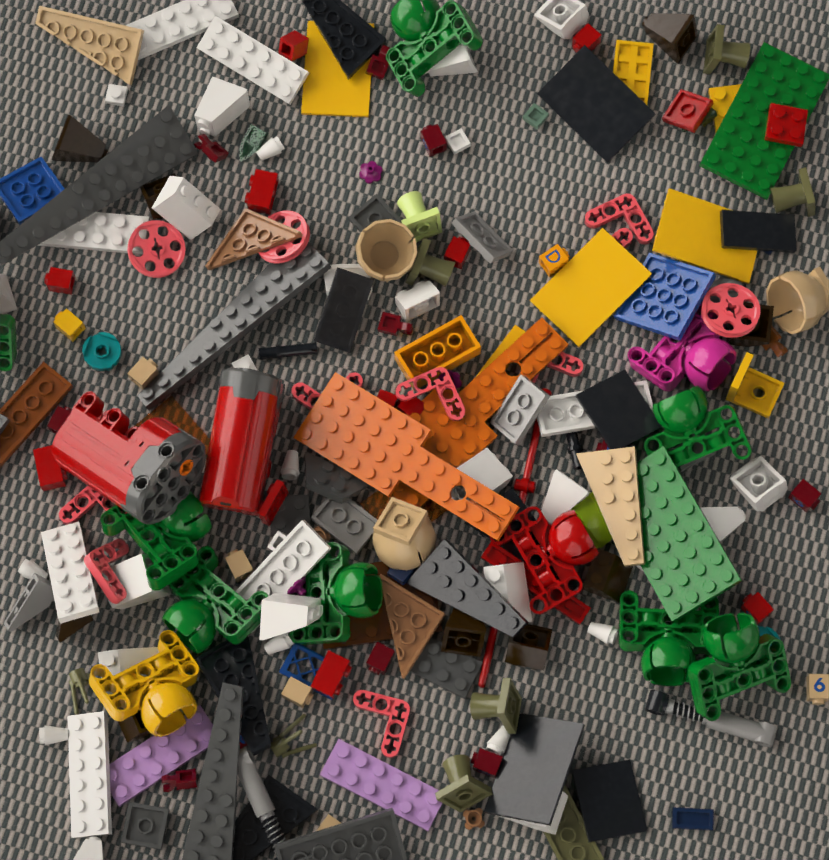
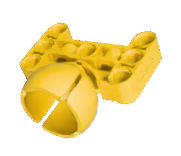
(156, 695)

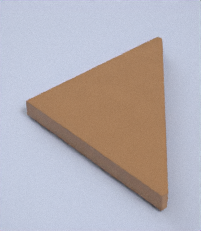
(249, 236)
(410, 621)

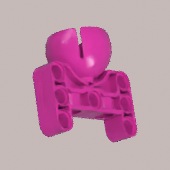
(696, 355)

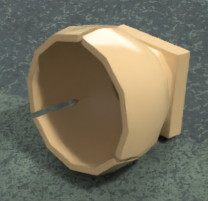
(386, 250)
(803, 295)
(402, 534)

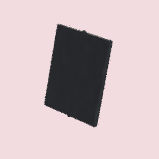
(618, 411)
(609, 801)

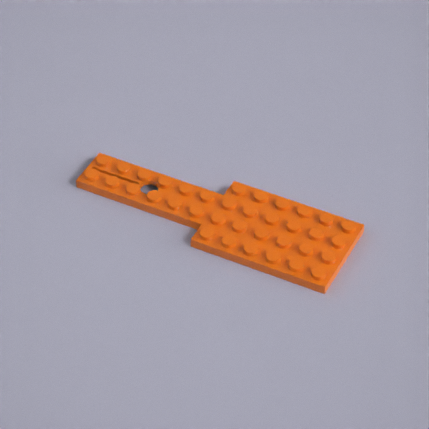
(482, 397)
(386, 449)

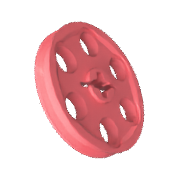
(161, 242)
(293, 250)
(733, 303)

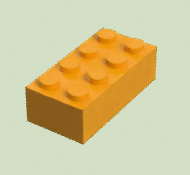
(443, 347)

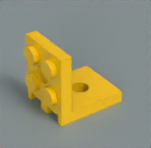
(747, 381)

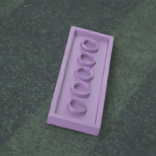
(158, 757)
(382, 784)

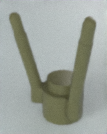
(78, 679)
(280, 745)

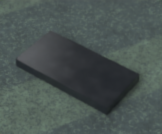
(758, 231)
(343, 310)

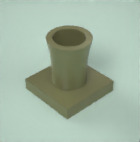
(724, 51)
(795, 195)
(430, 266)
(504, 706)
(463, 788)

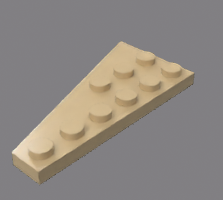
(103, 42)
(616, 489)

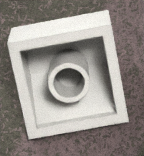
(417, 300)

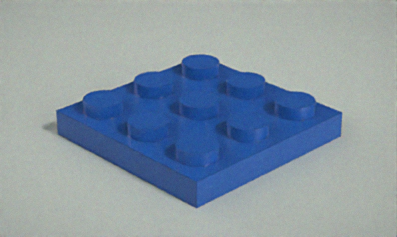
(29, 189)

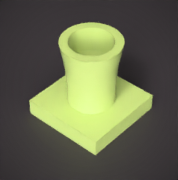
(418, 220)

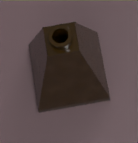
(671, 32)
(78, 144)
(463, 634)

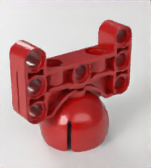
(567, 544)

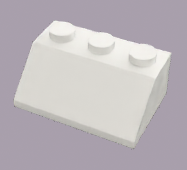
(185, 207)
(512, 585)

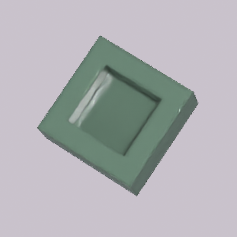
(535, 116)

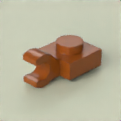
(778, 348)

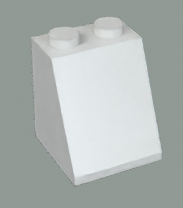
(220, 106)
(486, 470)
(134, 580)
(287, 613)

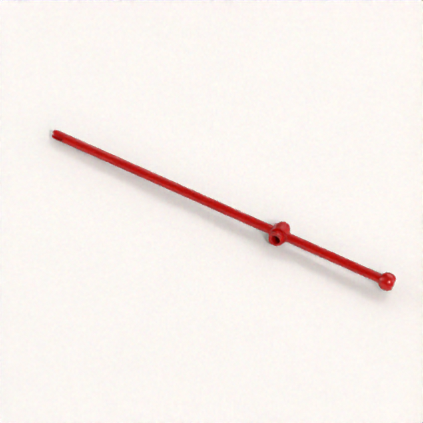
(524, 487)

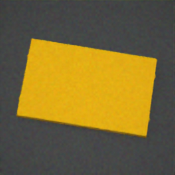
(327, 87)
(692, 234)
(590, 287)

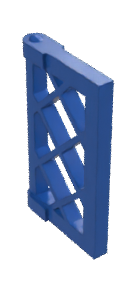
(311, 654)

